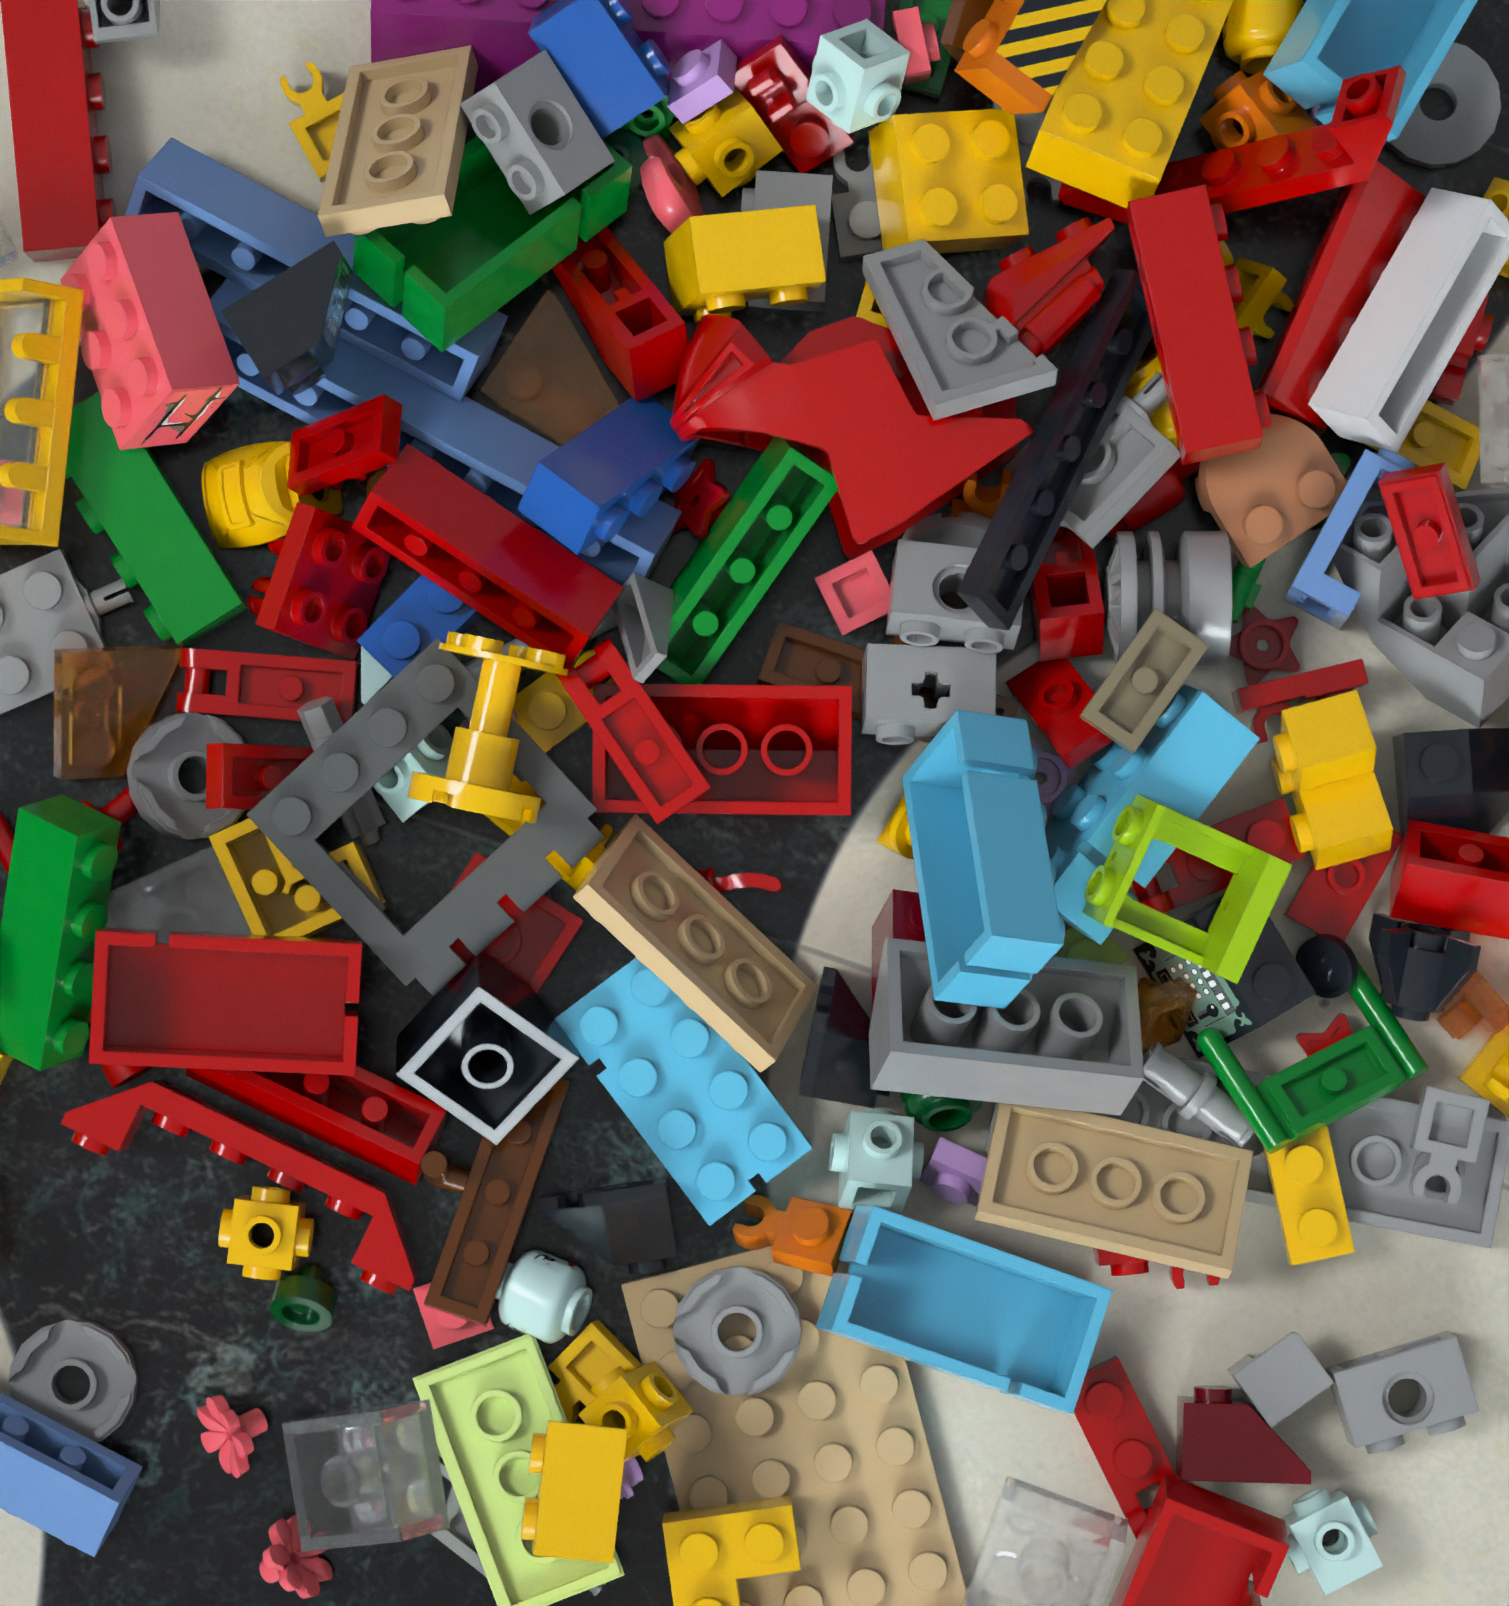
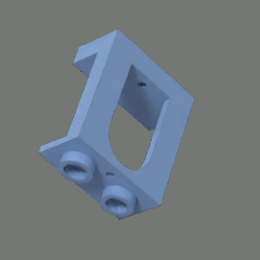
(1312, 588)

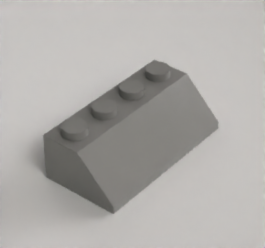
(1057, 1045)

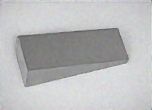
(644, 623)

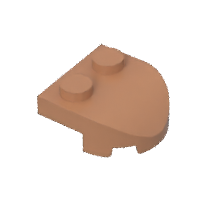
(1270, 491)

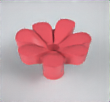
(230, 1433)
(290, 1565)

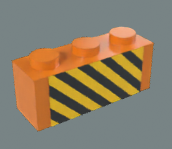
(1025, 50)

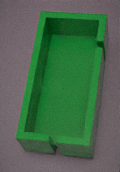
(489, 248)

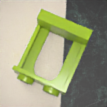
(1242, 910)

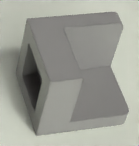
(1280, 1378)

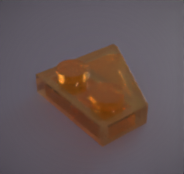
(550, 376)
(105, 705)

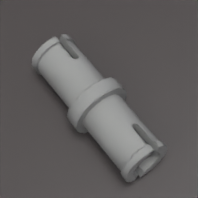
(1195, 1095)

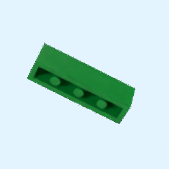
(150, 529)
(743, 556)
(49, 927)

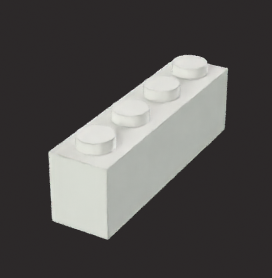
(1413, 319)

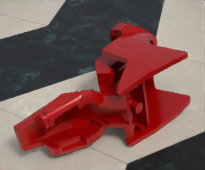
(858, 407)

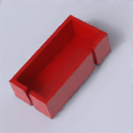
(225, 1001)
(1202, 1551)

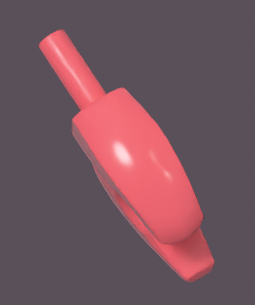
(667, 185)

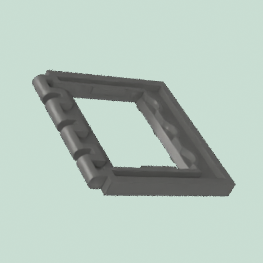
(358, 759)

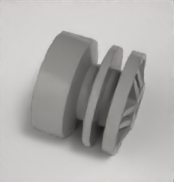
(1189, 590)

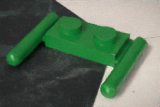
(1325, 1083)

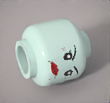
(544, 1297)

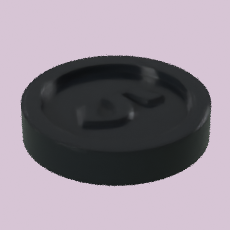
(1328, 965)

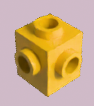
(724, 144)
(291, 1232)
(643, 1404)

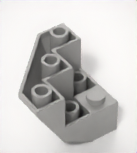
(1443, 644)

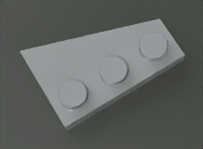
(947, 336)

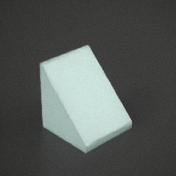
(373, 676)

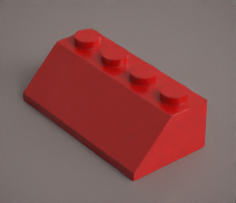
(1338, 283)
(752, 743)

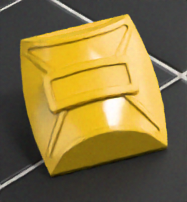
(249, 495)

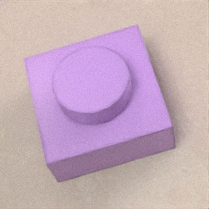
(701, 80)
(954, 1172)

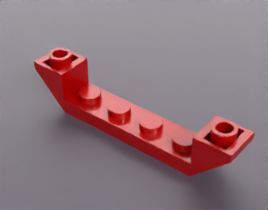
(1286, 163)
(384, 1247)

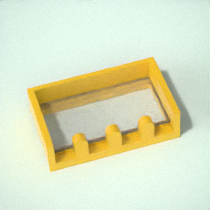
(36, 404)

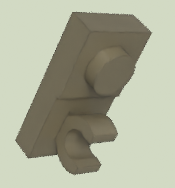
(1144, 681)

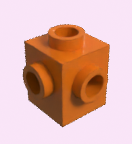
(1252, 112)

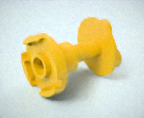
(483, 755)

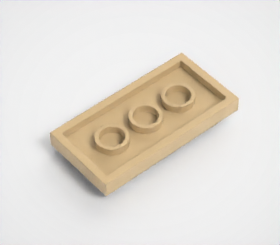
(398, 142)
(696, 943)
(1115, 1186)

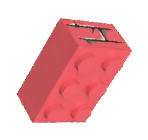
(150, 331)

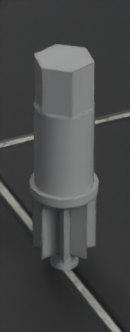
(364, 816)

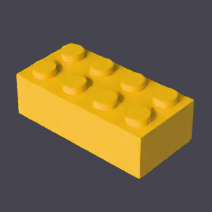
(1127, 96)

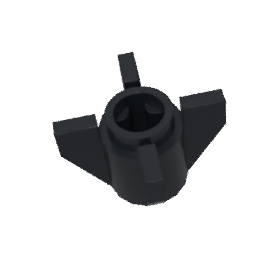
(1420, 965)

